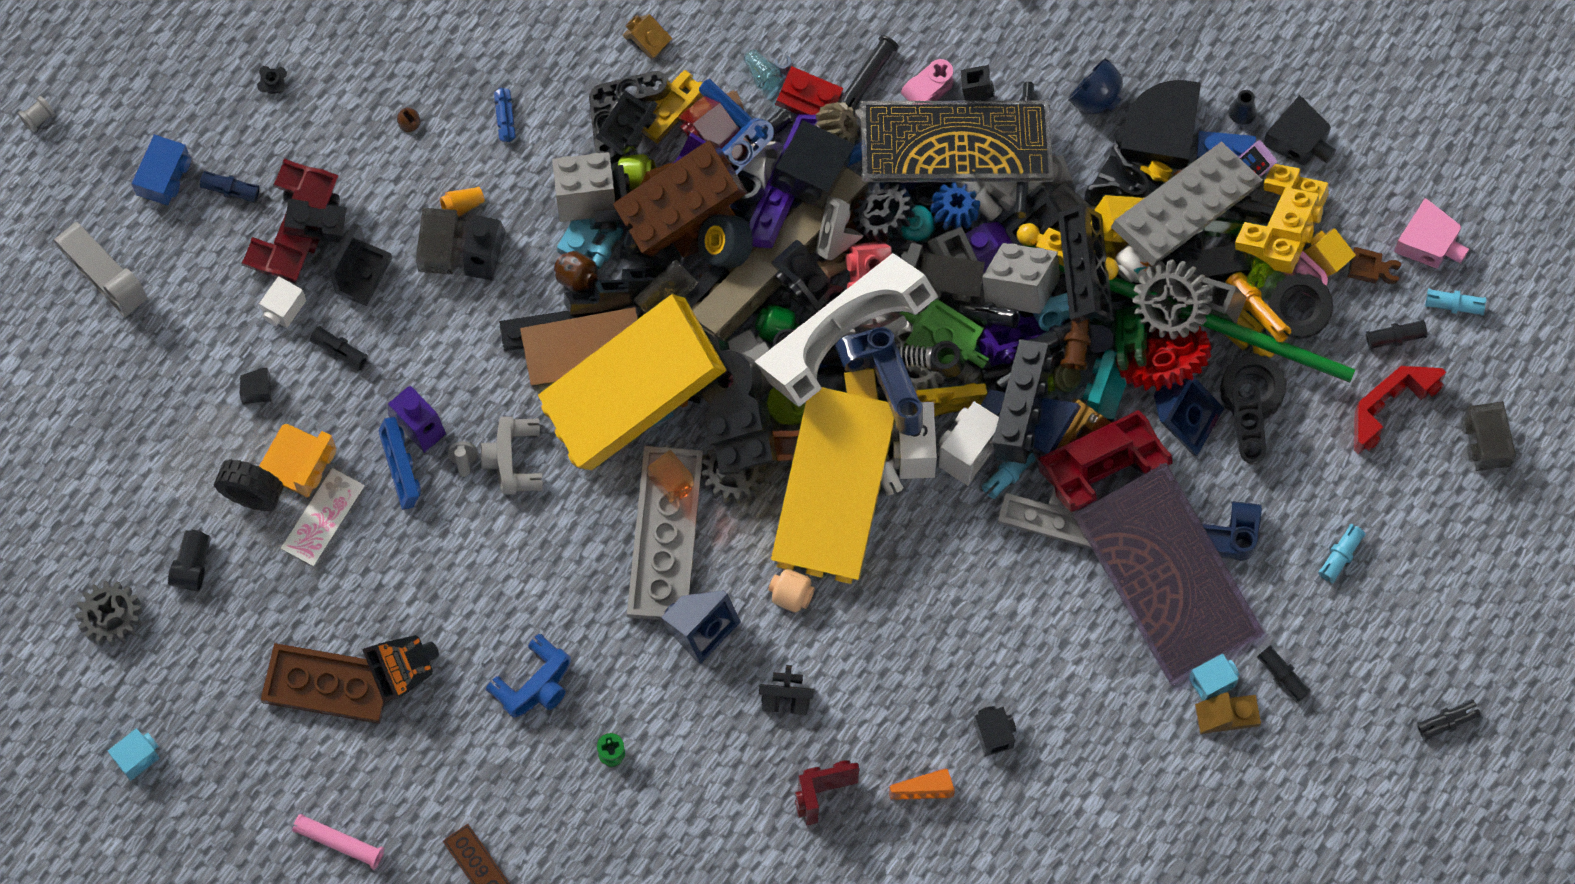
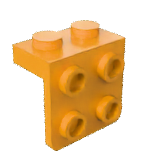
(299, 458)

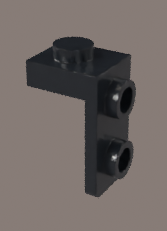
(610, 220)

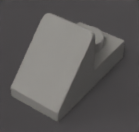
(833, 235)

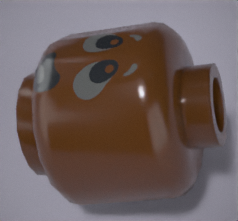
(575, 271)

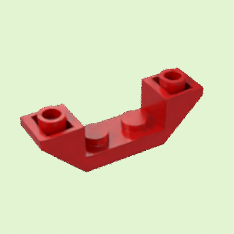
(1418, 379)

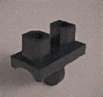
(772, 693)

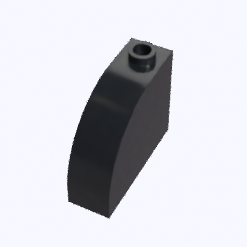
(1161, 124)

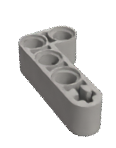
(112, 281)

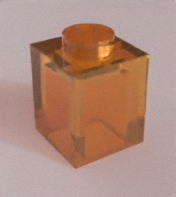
(671, 476)

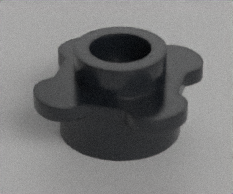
(275, 86)

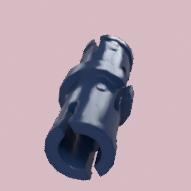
(229, 186)

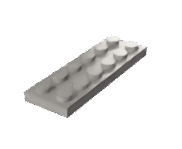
(1186, 203)
(663, 540)

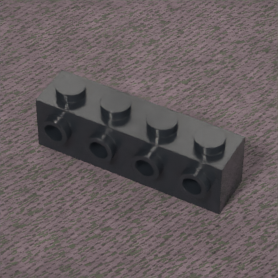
(1023, 401)

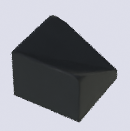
(255, 386)

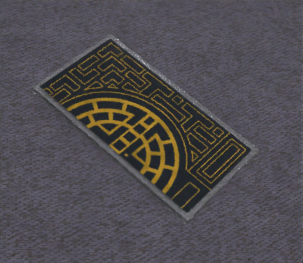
(956, 141)

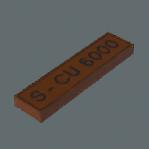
(473, 857)

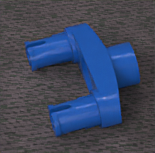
(541, 687)

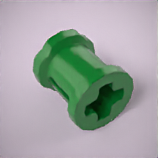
(608, 740)

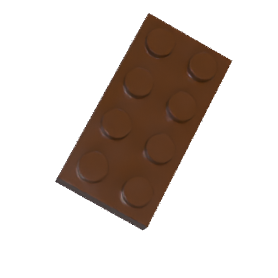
(322, 684)

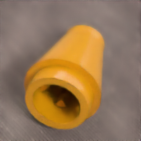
(462, 200)

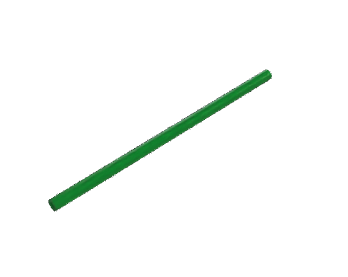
(1248, 335)

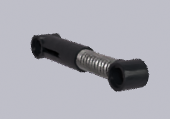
(929, 357)

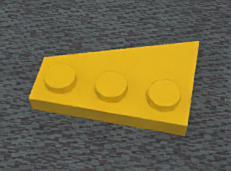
(953, 398)

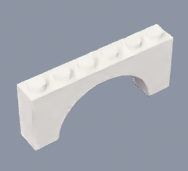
(885, 289)

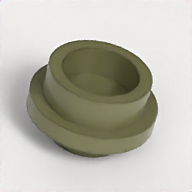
(1066, 379)

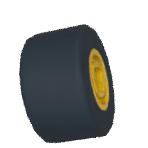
(725, 241)

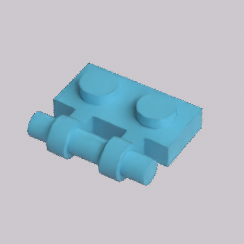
(582, 239)

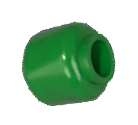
(774, 319)

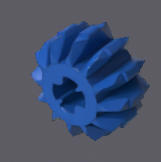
(953, 215)

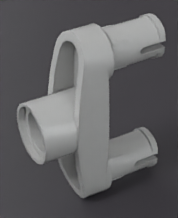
(499, 455)

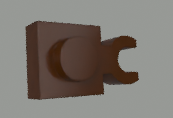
(1369, 267)

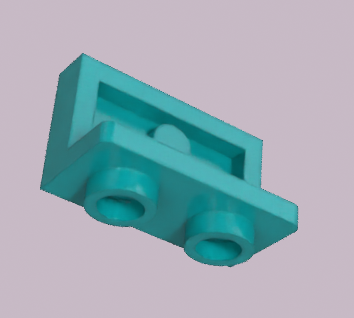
(1107, 388)

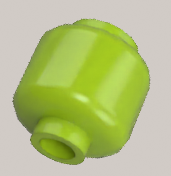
(636, 167)

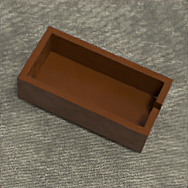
(680, 198)

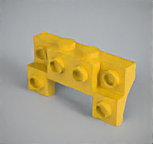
(1291, 222)

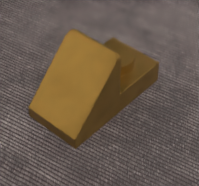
(1227, 713)

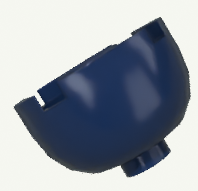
(1099, 89)

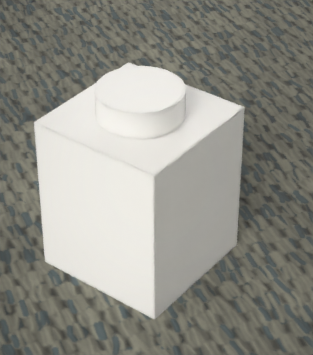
(282, 302)

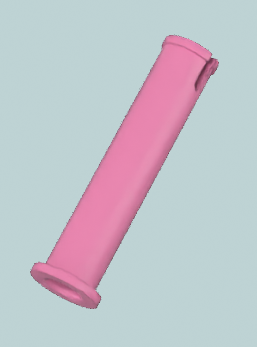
(338, 841)

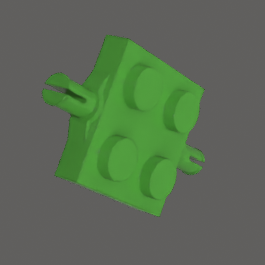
(945, 324)

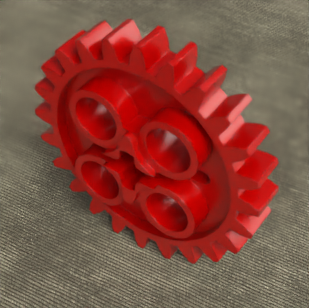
(1168, 360)

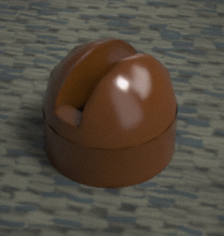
(404, 123)

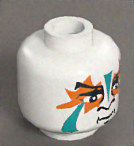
(1131, 264)

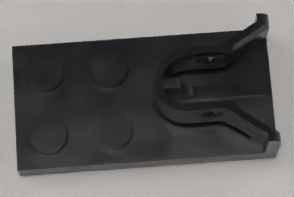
(1120, 178)

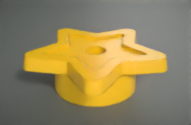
(1158, 171)

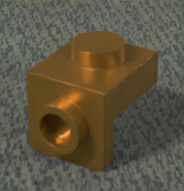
(647, 34)

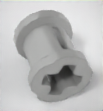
(36, 114)

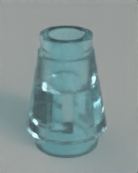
(762, 70)

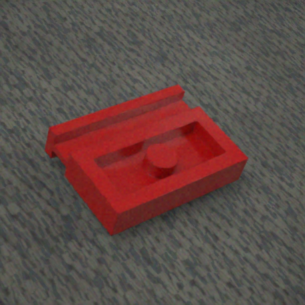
(806, 93)

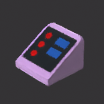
(1258, 158)

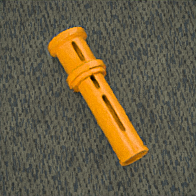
(1259, 308)

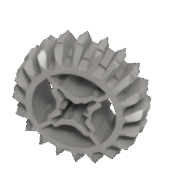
(1173, 276)

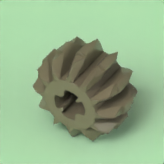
(838, 120)

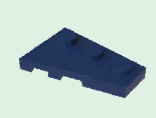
(1054, 421)

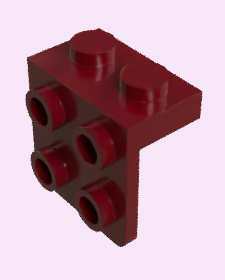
(817, 780)

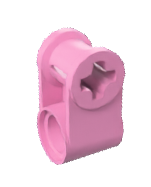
(926, 85)

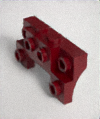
(289, 252)
(1100, 455)

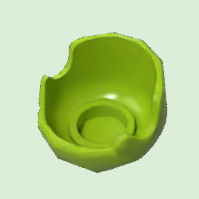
(783, 409)

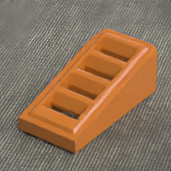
(928, 786)

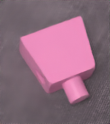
(1431, 237)

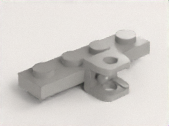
(1042, 519)

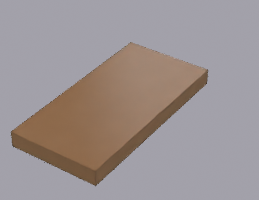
(561, 345)

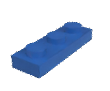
(399, 463)

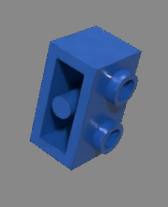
(161, 170)

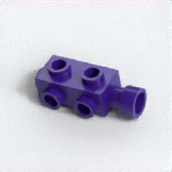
(1001, 342)

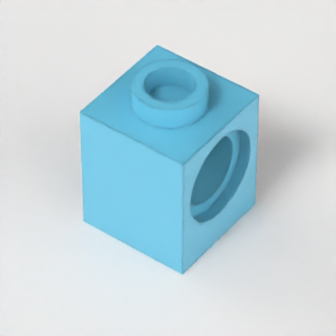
(1214, 677)
(134, 753)

